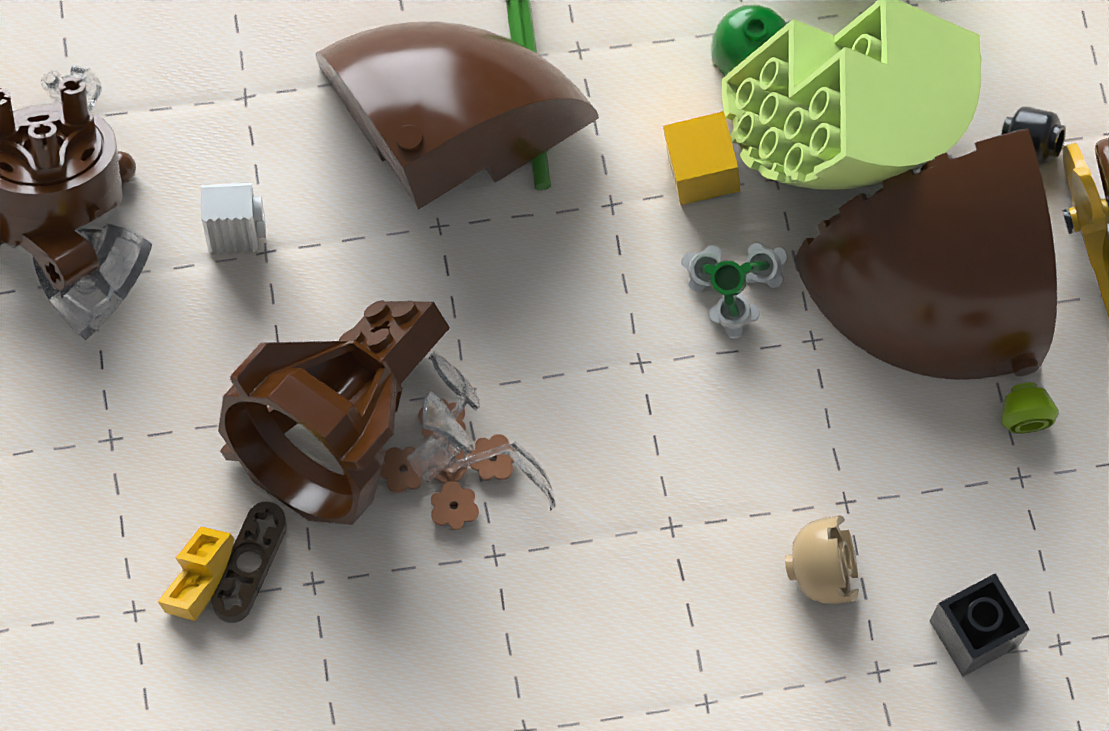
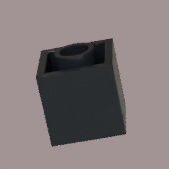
(979, 624)

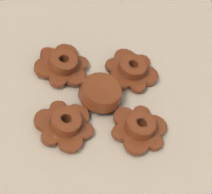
(452, 491)

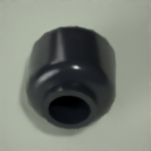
(1044, 129)

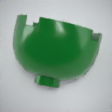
(743, 33)

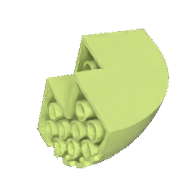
(855, 102)

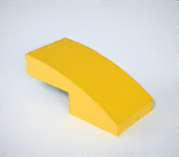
(203, 566)

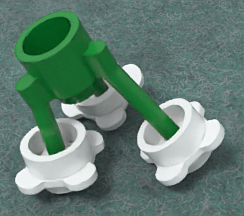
(730, 279)

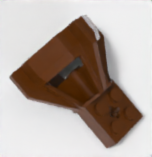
(337, 392)

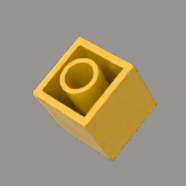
(702, 158)

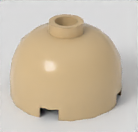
(824, 561)

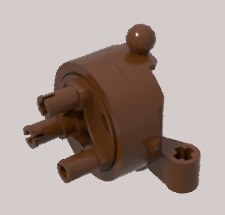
(57, 176)

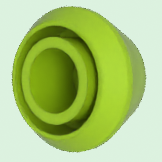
(1028, 409)

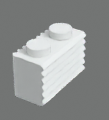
(232, 218)

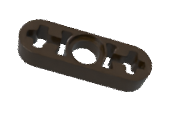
(273, 538)

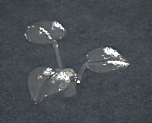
(441, 447)

